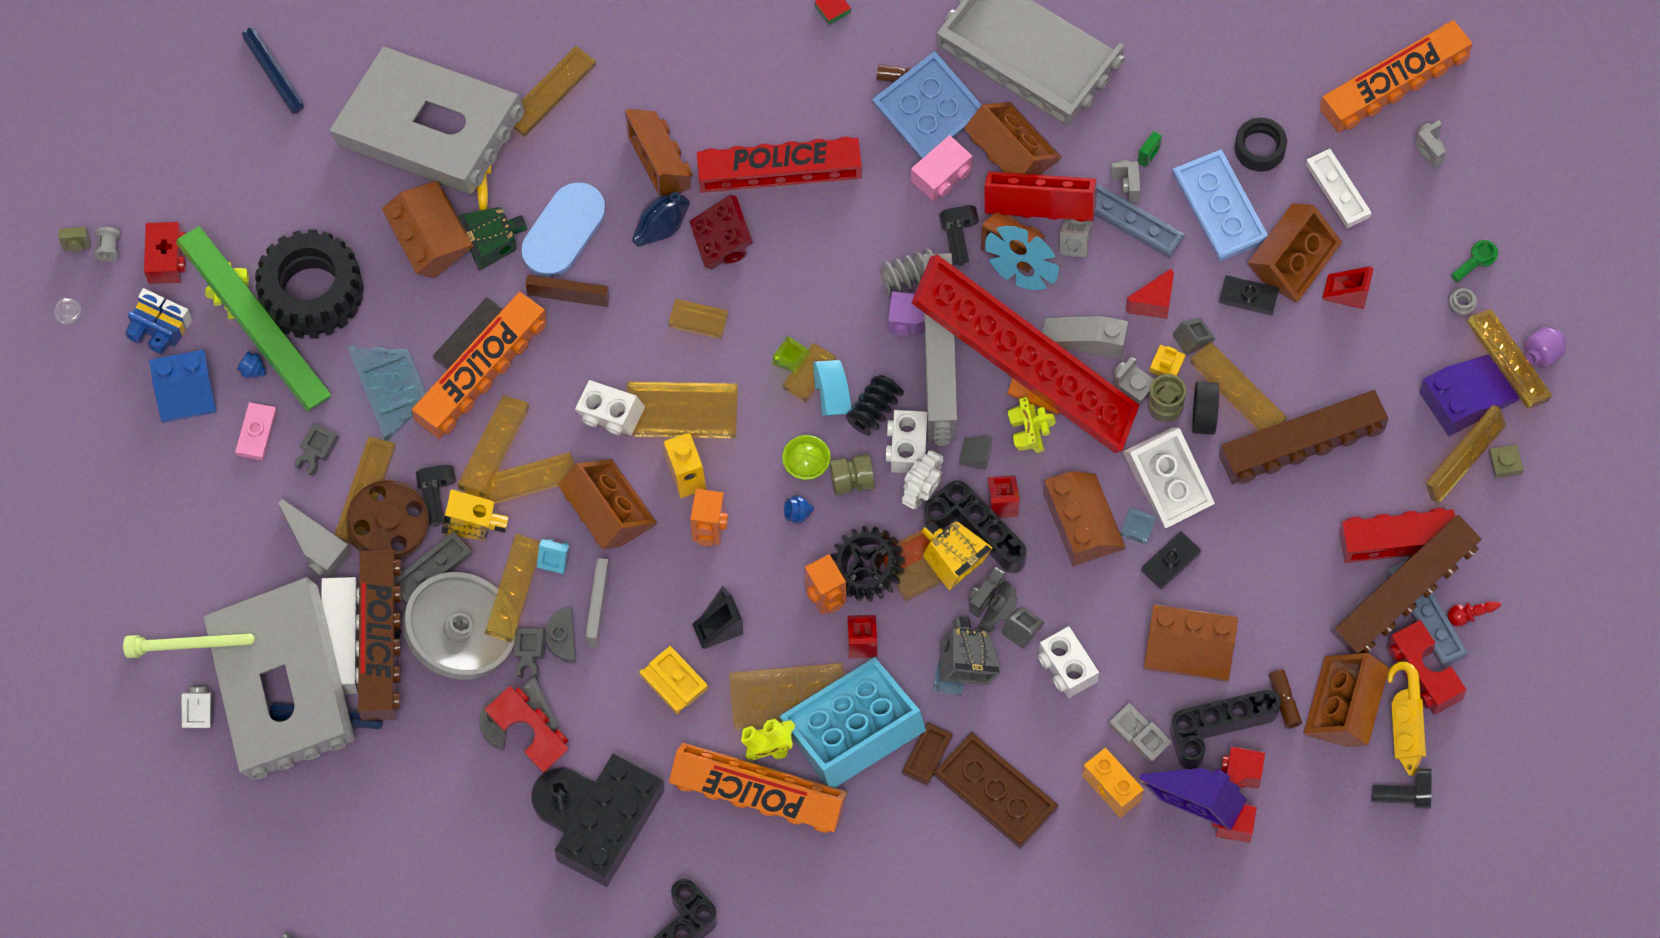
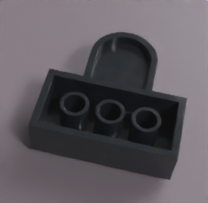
(598, 816)

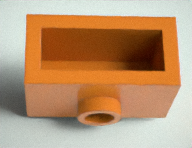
(708, 517)
(825, 585)

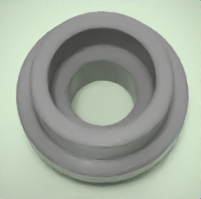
(1465, 295)

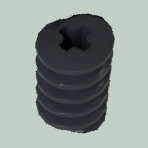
(872, 403)

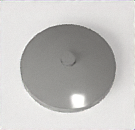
(448, 624)

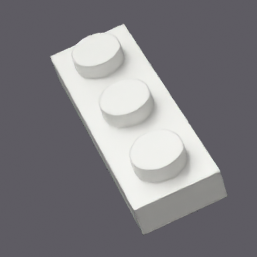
(1338, 188)

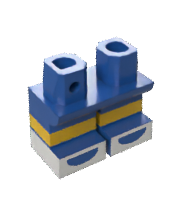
(159, 319)

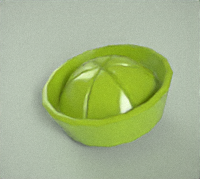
(806, 457)

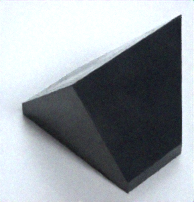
(719, 621)

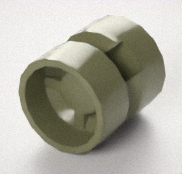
(1166, 398)
(852, 474)

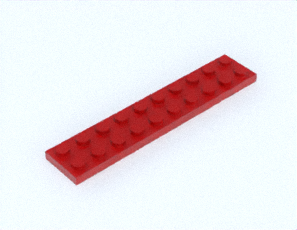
(1025, 353)

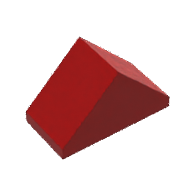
(1349, 287)
(1153, 298)
(1003, 496)
(862, 636)

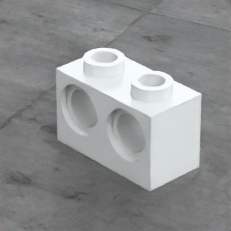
(612, 403)
(906, 441)
(1074, 660)

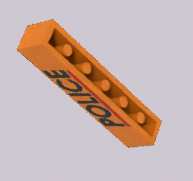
(1396, 76)
(479, 365)
(758, 788)

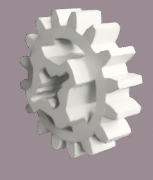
(922, 479)

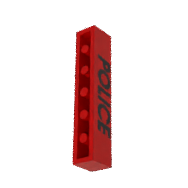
(779, 164)

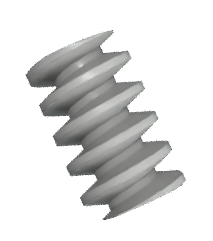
(903, 273)

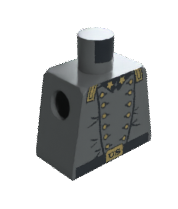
(968, 655)

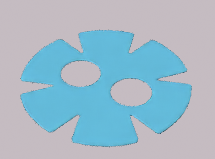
(1007, 262)

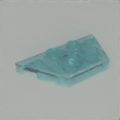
(389, 385)

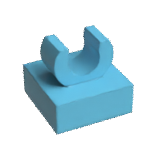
(552, 556)

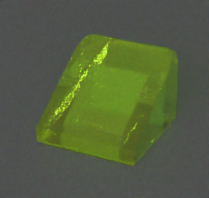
(790, 355)

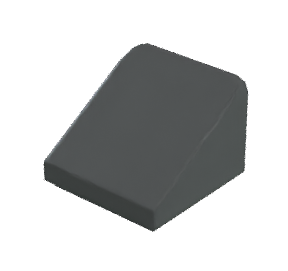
(1193, 335)
(976, 452)
(1022, 627)

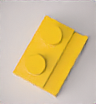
(673, 680)

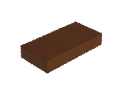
(927, 754)

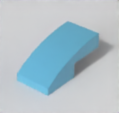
(833, 387)

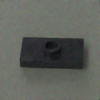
(1249, 295)
(1171, 560)

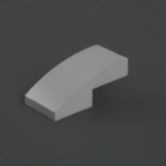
(1139, 733)

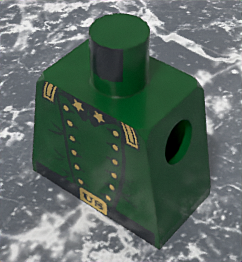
(491, 234)

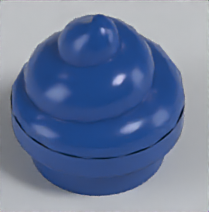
(251, 366)
(797, 509)

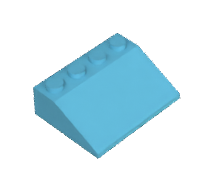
(854, 723)

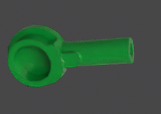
(1483, 254)

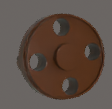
(387, 519)

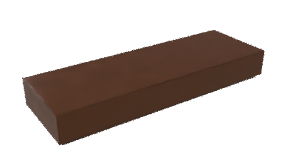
(567, 290)

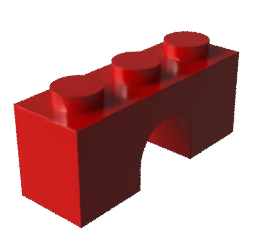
(1437, 689)
(512, 708)
(1245, 770)

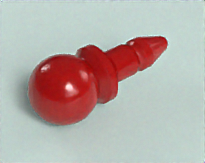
(1460, 615)

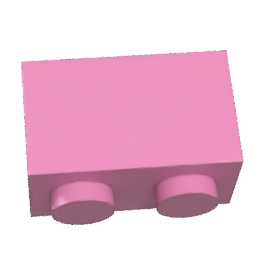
(942, 169)

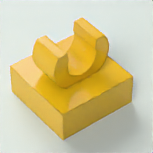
(1167, 361)

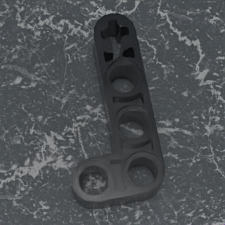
(982, 528)
(1226, 722)
(689, 910)

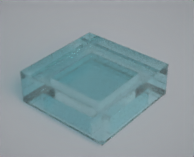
(1138, 526)

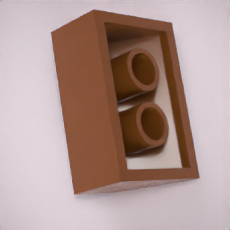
(1010, 140)
(657, 151)
(427, 228)
(1295, 251)
(606, 503)
(1082, 516)
(1191, 643)
(1347, 699)

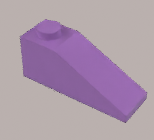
(904, 317)

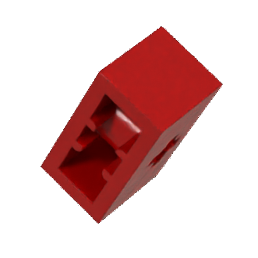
(162, 255)

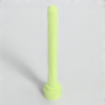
(135, 646)

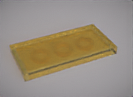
(685, 408)
(770, 693)

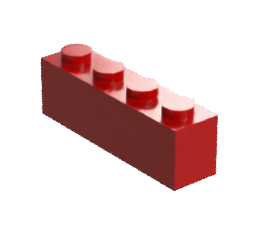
(1040, 196)
(1390, 535)

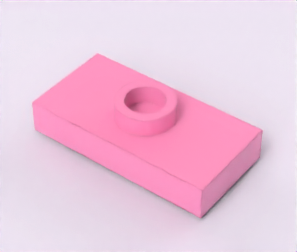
(256, 431)

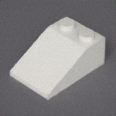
(1169, 476)

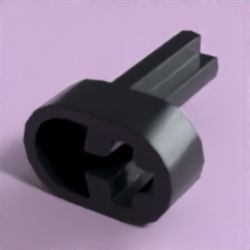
(953, 221)
(429, 481)
(1416, 795)

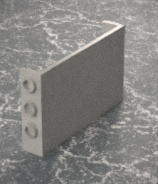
(1030, 53)

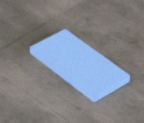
(1220, 205)

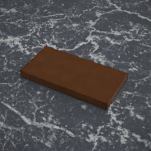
(996, 790)

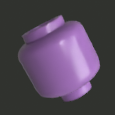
(1545, 347)

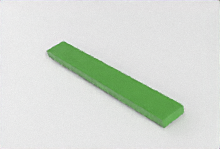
(253, 319)

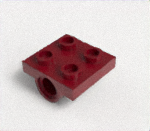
(721, 233)

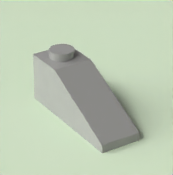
(1088, 334)
(320, 548)

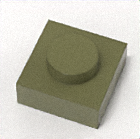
(74, 239)
(1505, 461)

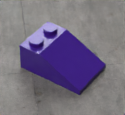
(1465, 392)
(1199, 793)

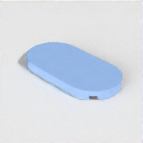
(563, 229)

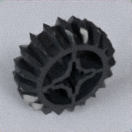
(875, 556)

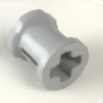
(106, 244)

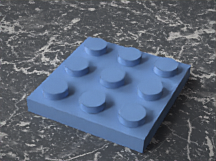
(927, 105)

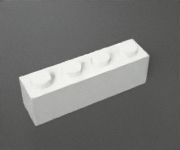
(341, 612)

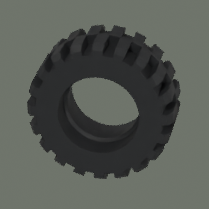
(302, 253)

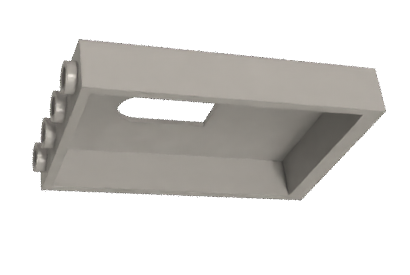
(390, 97)
(940, 377)
(287, 632)

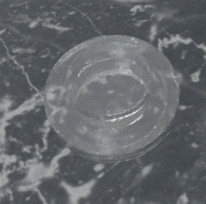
(67, 311)

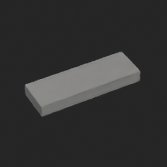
(597, 603)

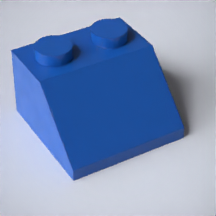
(182, 386)

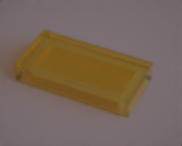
(698, 318)
(802, 382)

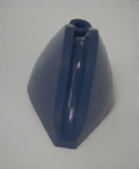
(660, 219)

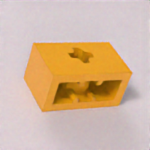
(1112, 782)

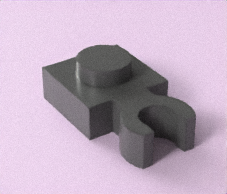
(317, 444)
(981, 596)
(529, 646)

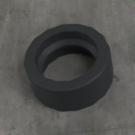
(1264, 126)
(1205, 407)

